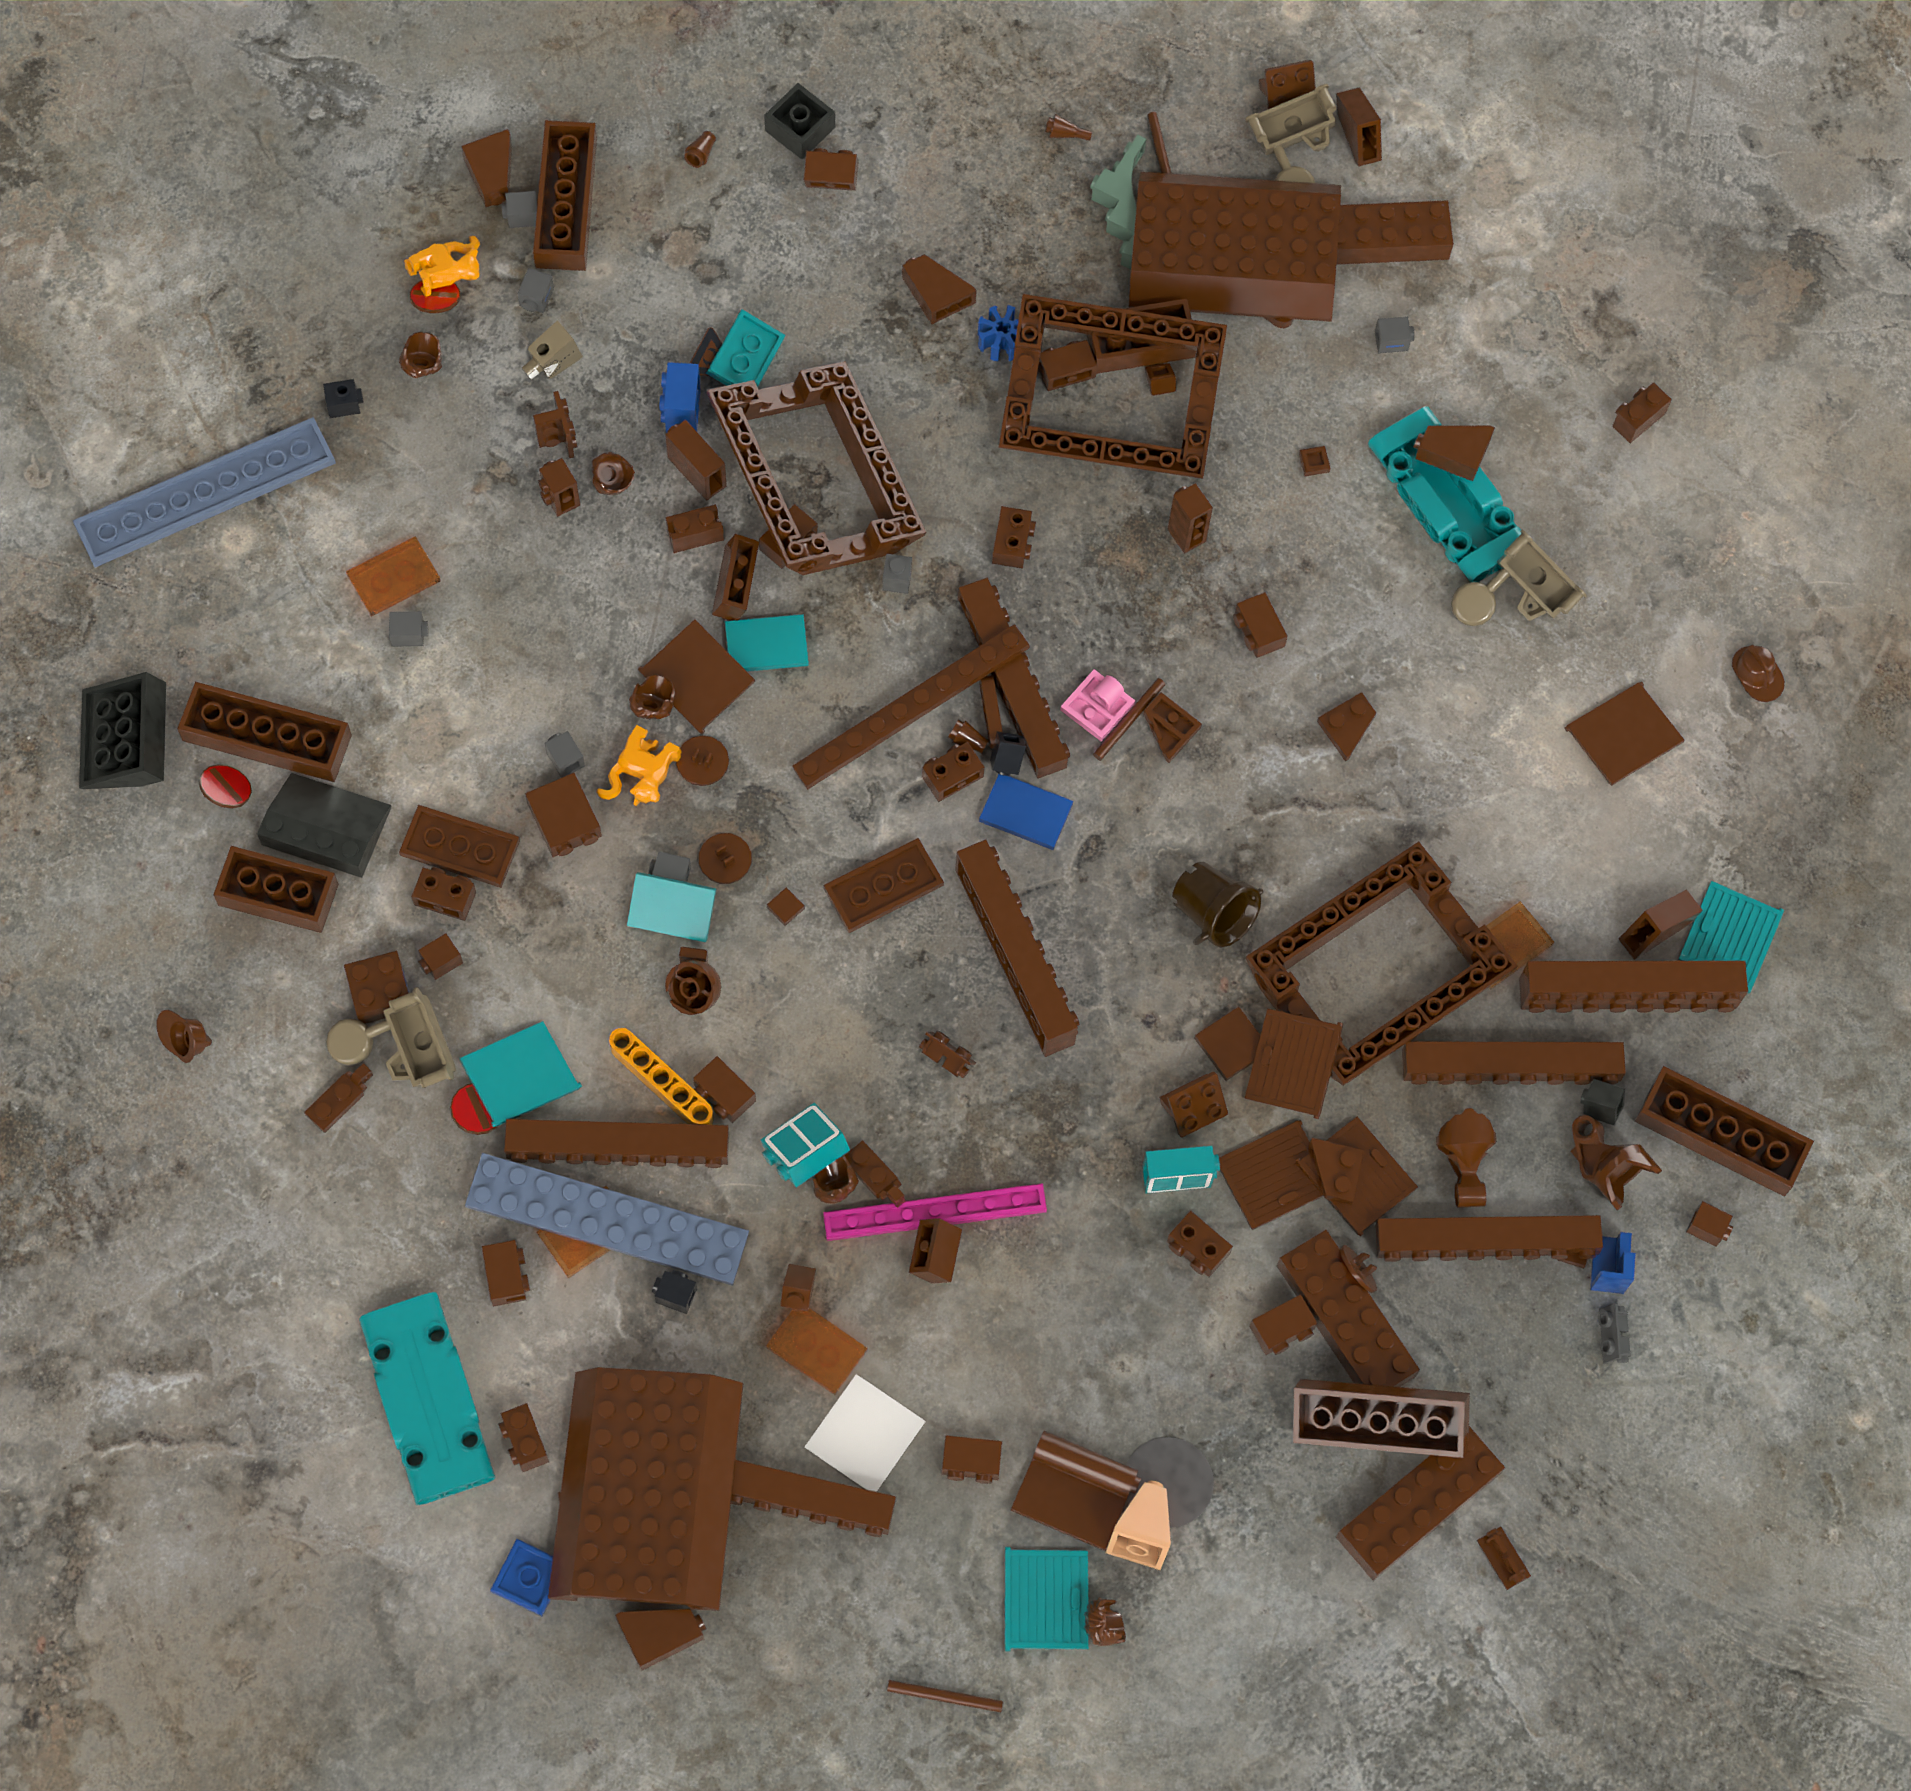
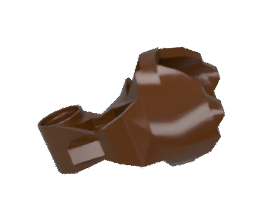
(1465, 1144)
(1606, 1163)

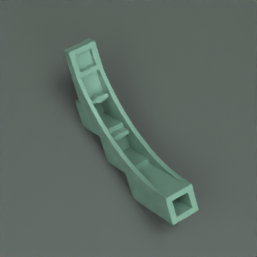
(1115, 192)

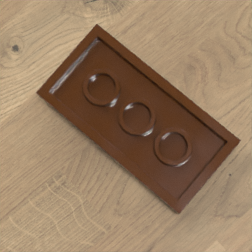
(459, 846)
(883, 885)

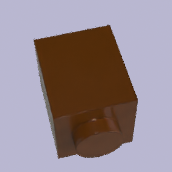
(439, 957)
(1710, 1224)
(798, 1287)

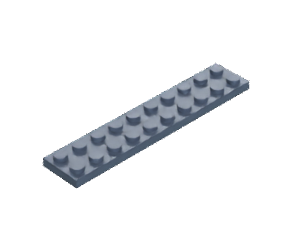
(204, 492)
(607, 1219)

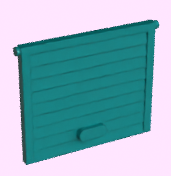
(1732, 930)
(519, 1073)
(1046, 1599)

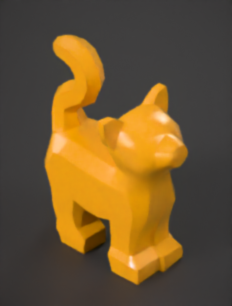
(441, 268)
(640, 763)

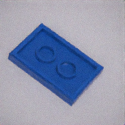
(1026, 811)

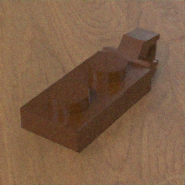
(339, 1098)
(875, 1174)

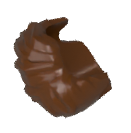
(421, 355)
(611, 473)
(653, 698)
(835, 1181)
(1103, 1624)

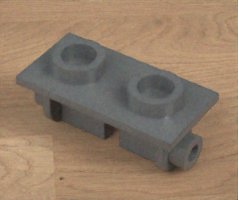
(1614, 1320)

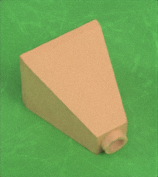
(1144, 1528)

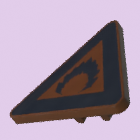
(706, 351)

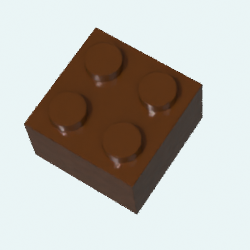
(374, 984)

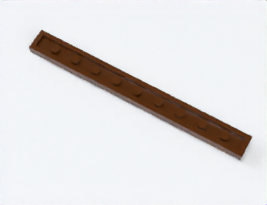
(911, 706)

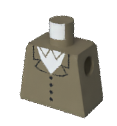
(552, 352)

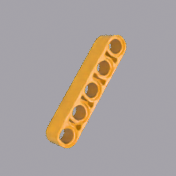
(655, 1068)

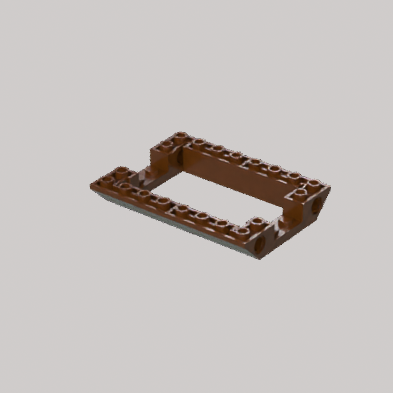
(1122, 324)
(836, 388)
(1412, 870)

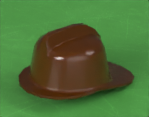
(1758, 673)
(182, 1035)

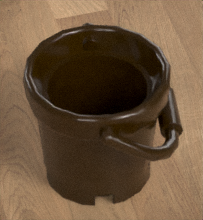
(1217, 904)

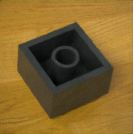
(799, 121)

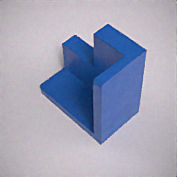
(1614, 1266)

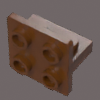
(1287, 82)
(556, 427)
(1195, 1104)

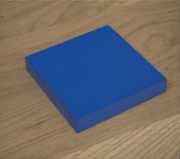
(525, 1578)

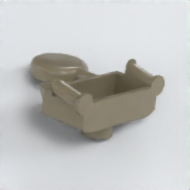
(1292, 123)
(1534, 571)
(416, 1036)

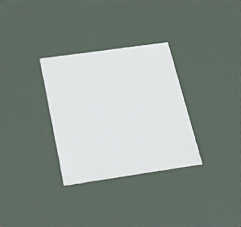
(865, 1434)

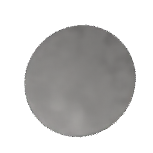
(1181, 1471)

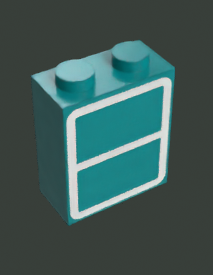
(804, 1145)
(1180, 1169)

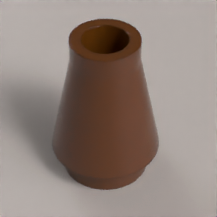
(698, 152)
(964, 732)

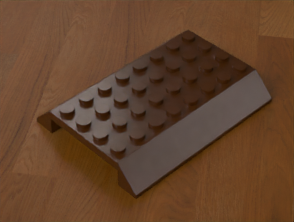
(1236, 245)
(647, 1487)

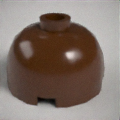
(693, 986)

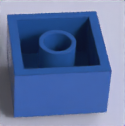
(680, 394)

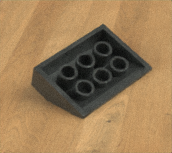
(123, 733)
(324, 824)

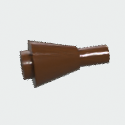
(1062, 128)

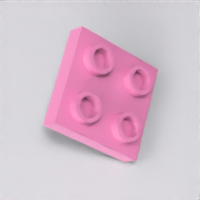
(1098, 704)

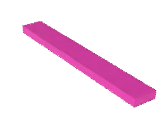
(952, 1209)

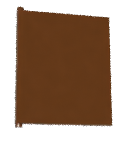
(702, 675)
(1625, 733)
(1293, 1062)
(1267, 1175)
(1380, 1178)

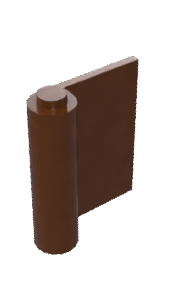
(1075, 1490)

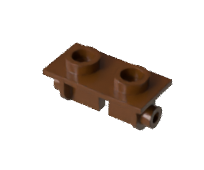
(956, 1059)
(1503, 1558)

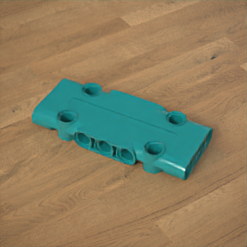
(1445, 503)
(426, 1398)

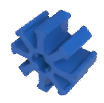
(998, 333)

